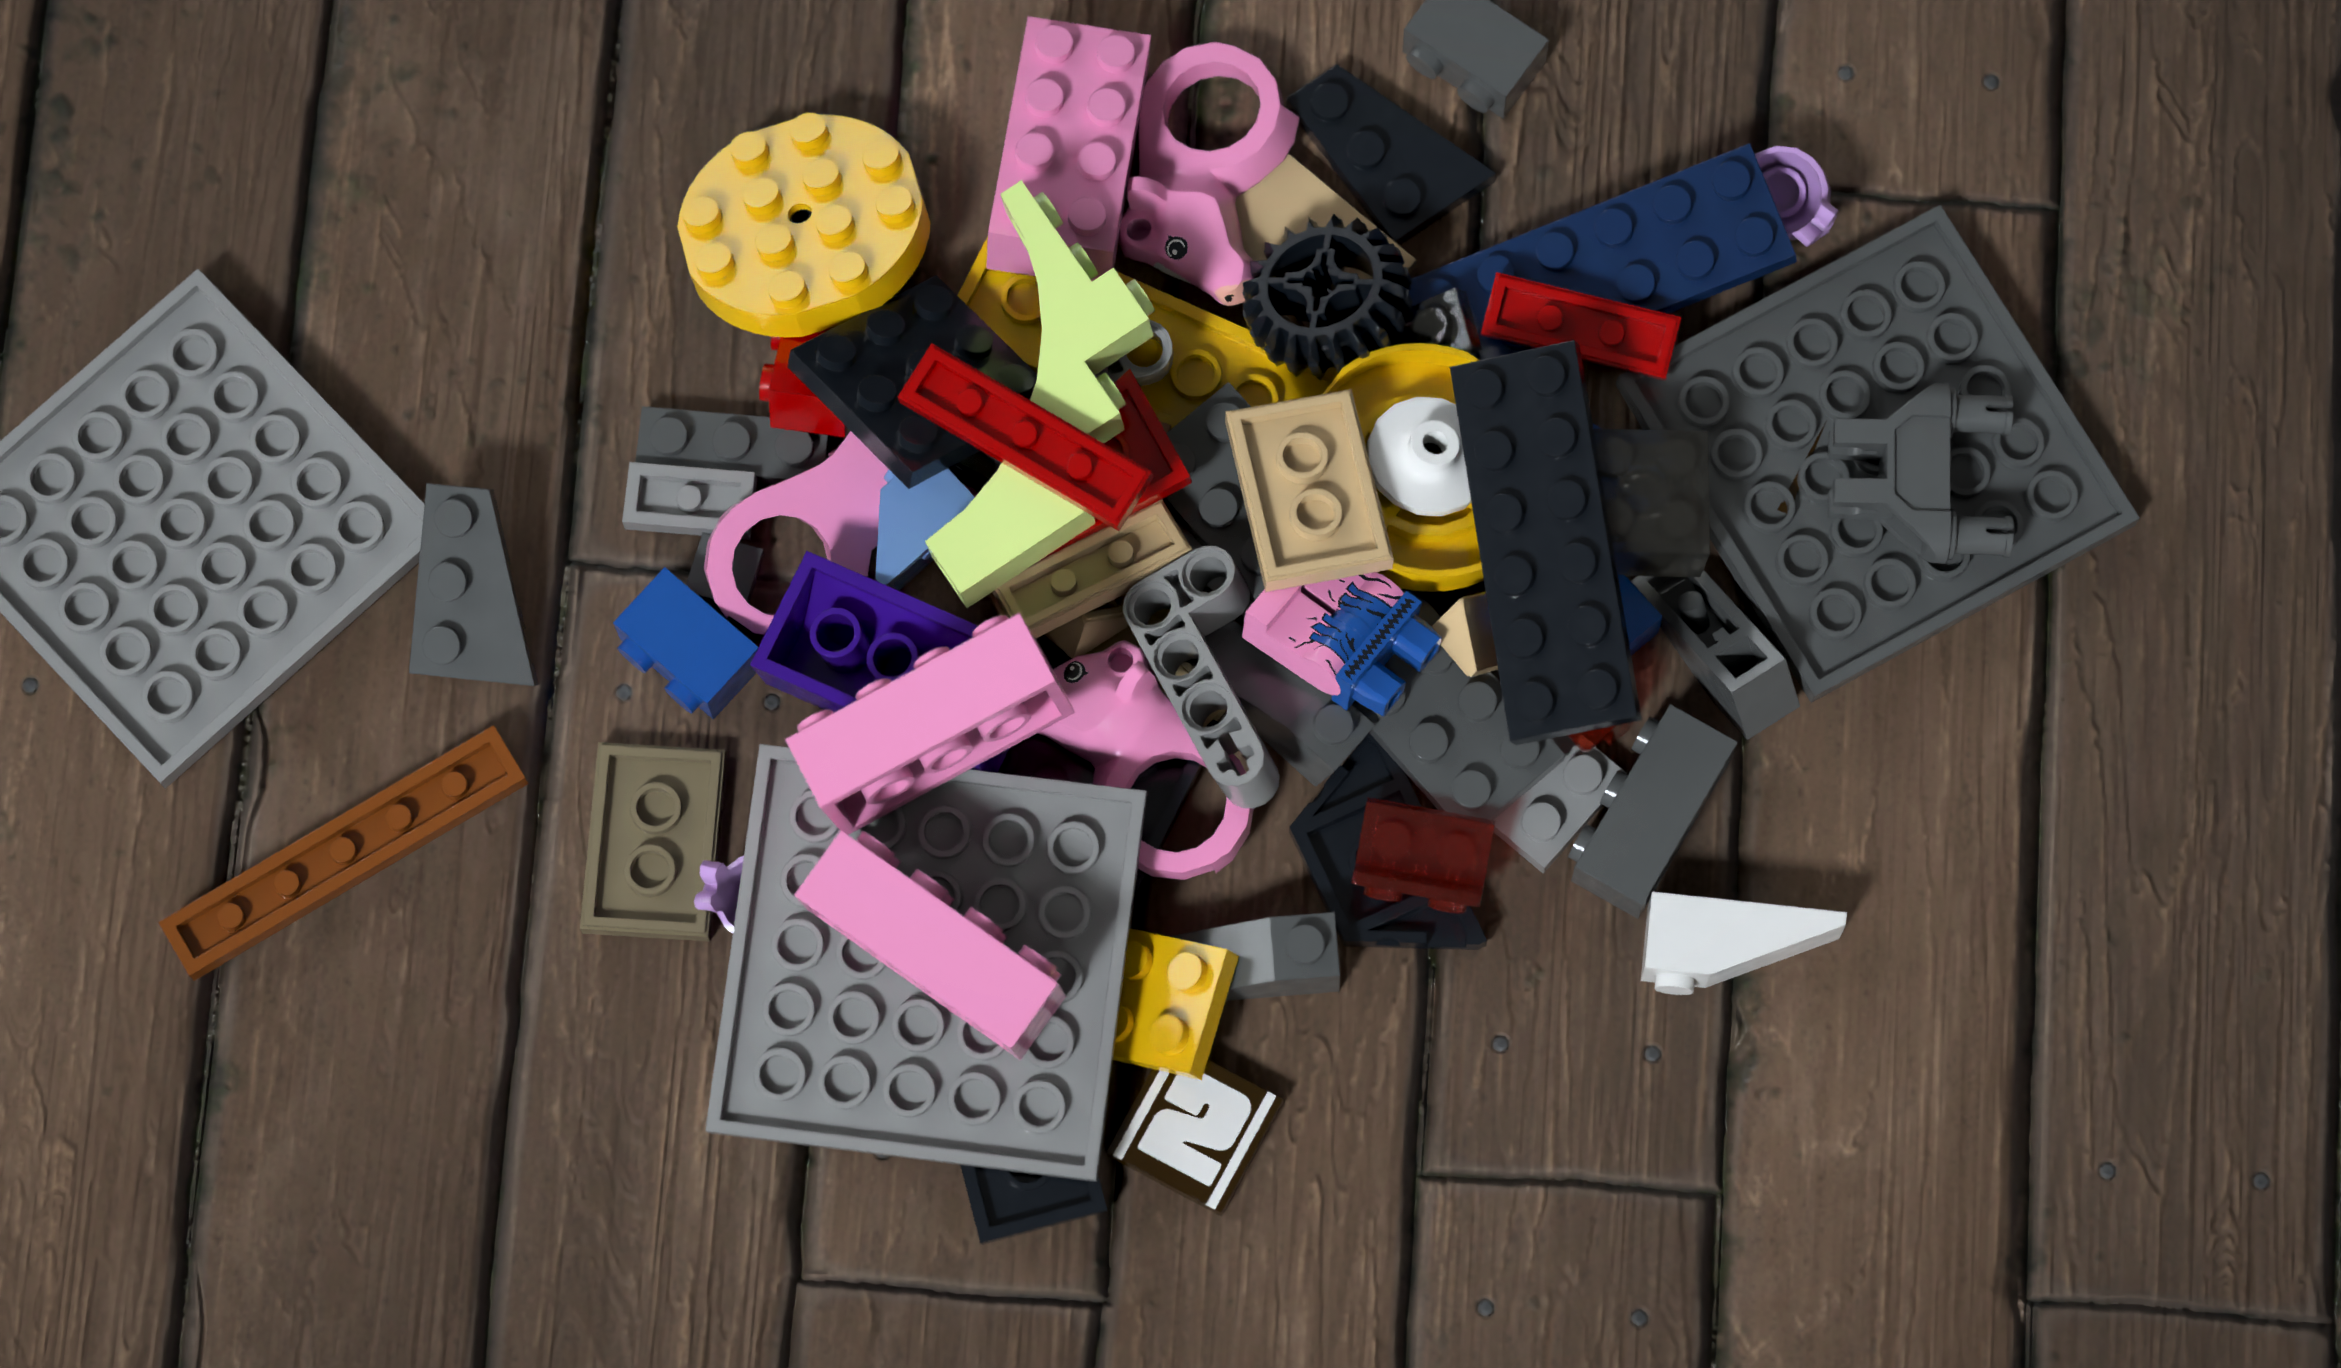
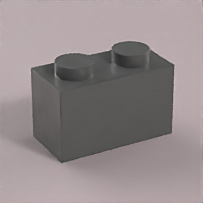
(1475, 50)

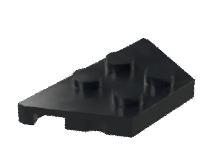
(1328, 843)

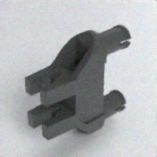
(1914, 473)

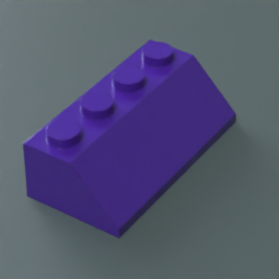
(848, 631)

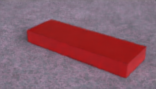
(1605, 329)

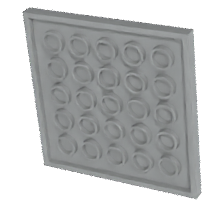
(192, 527)
(858, 1059)

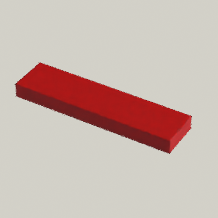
(1025, 437)

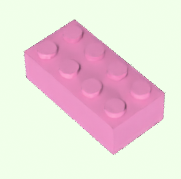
(1071, 136)
(929, 723)
(930, 944)

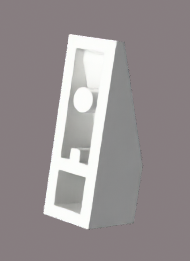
(1714, 939)

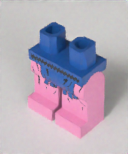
(1343, 636)

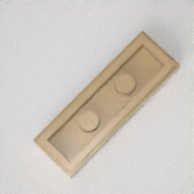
(1093, 570)

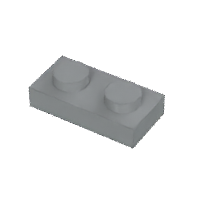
(682, 497)

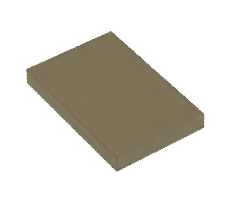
(648, 835)

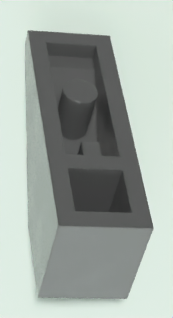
(1723, 650)
(1285, 708)
(1278, 955)

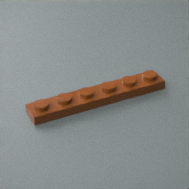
(343, 853)

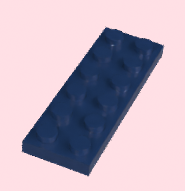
(1642, 248)

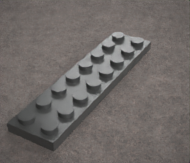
(1445, 725)

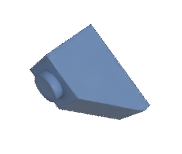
(911, 518)

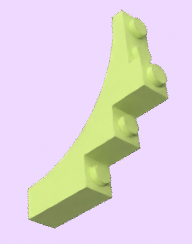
(1083, 332)

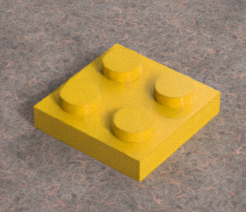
(1171, 1002)

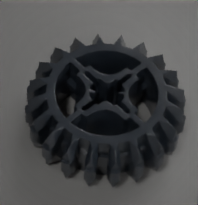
(1343, 311)

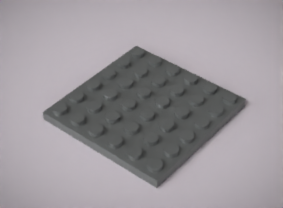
(1860, 347)

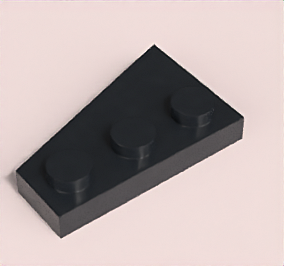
(1386, 156)

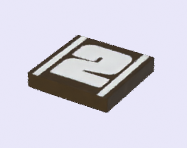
(1196, 1133)

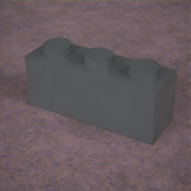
(1650, 809)

